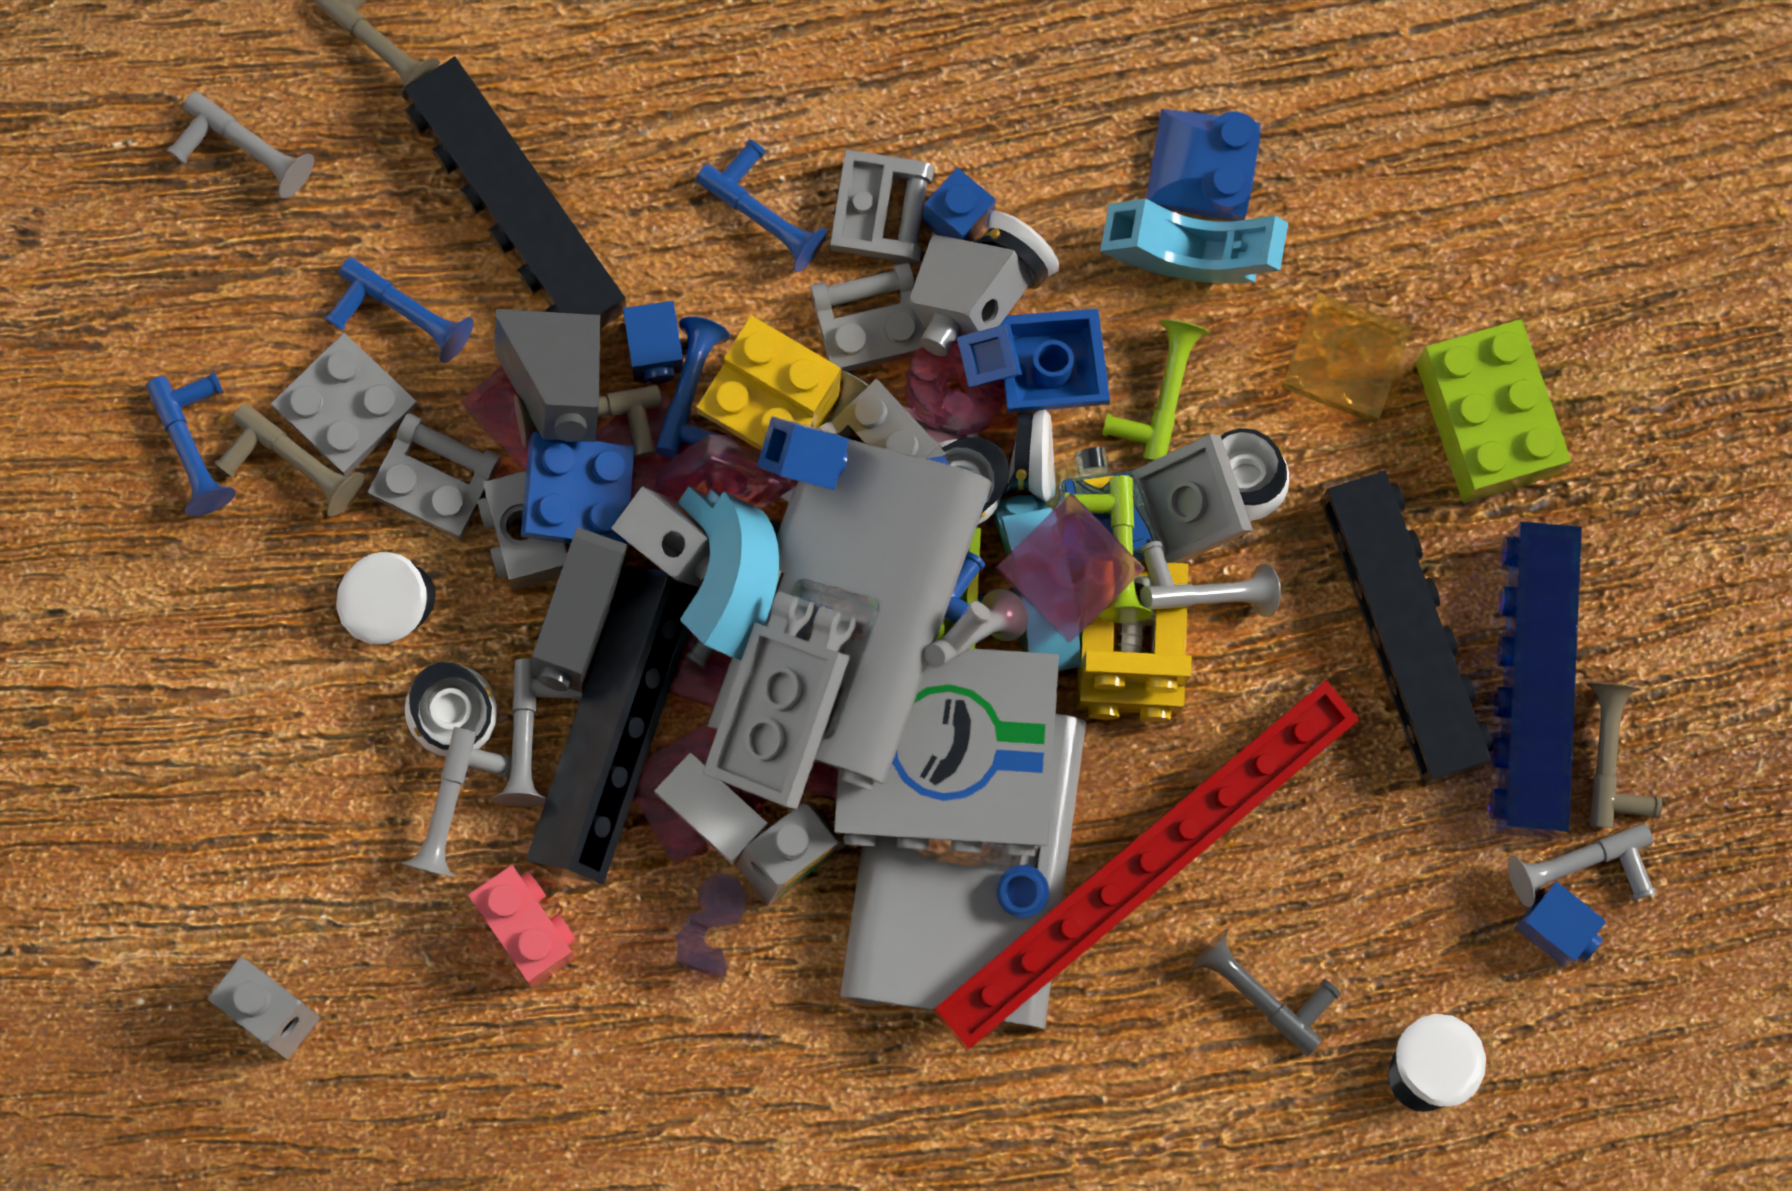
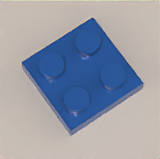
(574, 488)

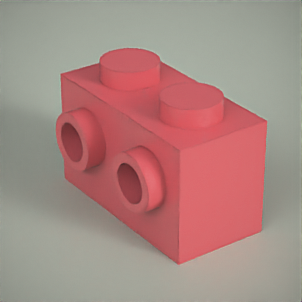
(522, 926)

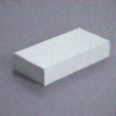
(710, 808)

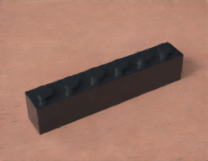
(510, 194)
(1406, 628)
(613, 727)

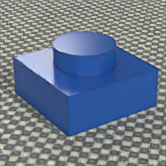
(989, 356)

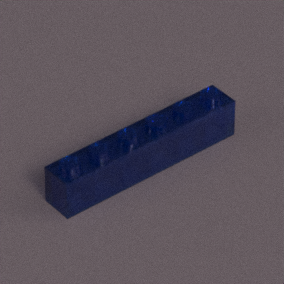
(1537, 680)

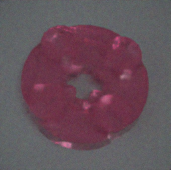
(938, 405)

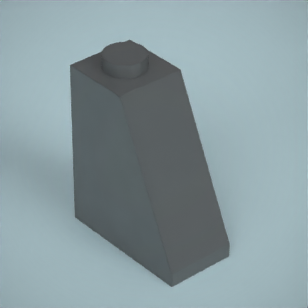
(553, 369)
(579, 611)

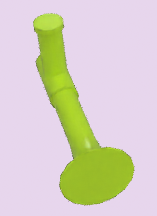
(1158, 434)
(1120, 505)

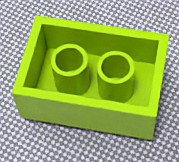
(1492, 411)

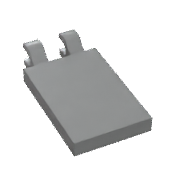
(781, 702)

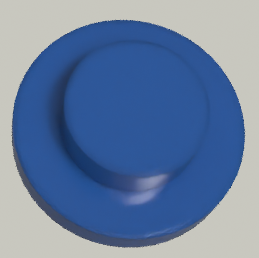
(1022, 891)

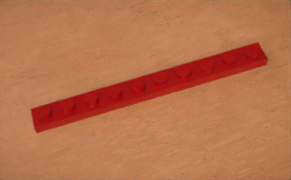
(1144, 865)

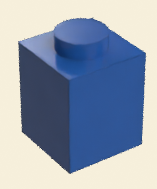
(958, 208)
(653, 342)
(803, 453)
(1562, 926)

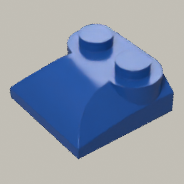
(1204, 163)
(1058, 361)

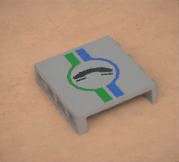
(968, 760)

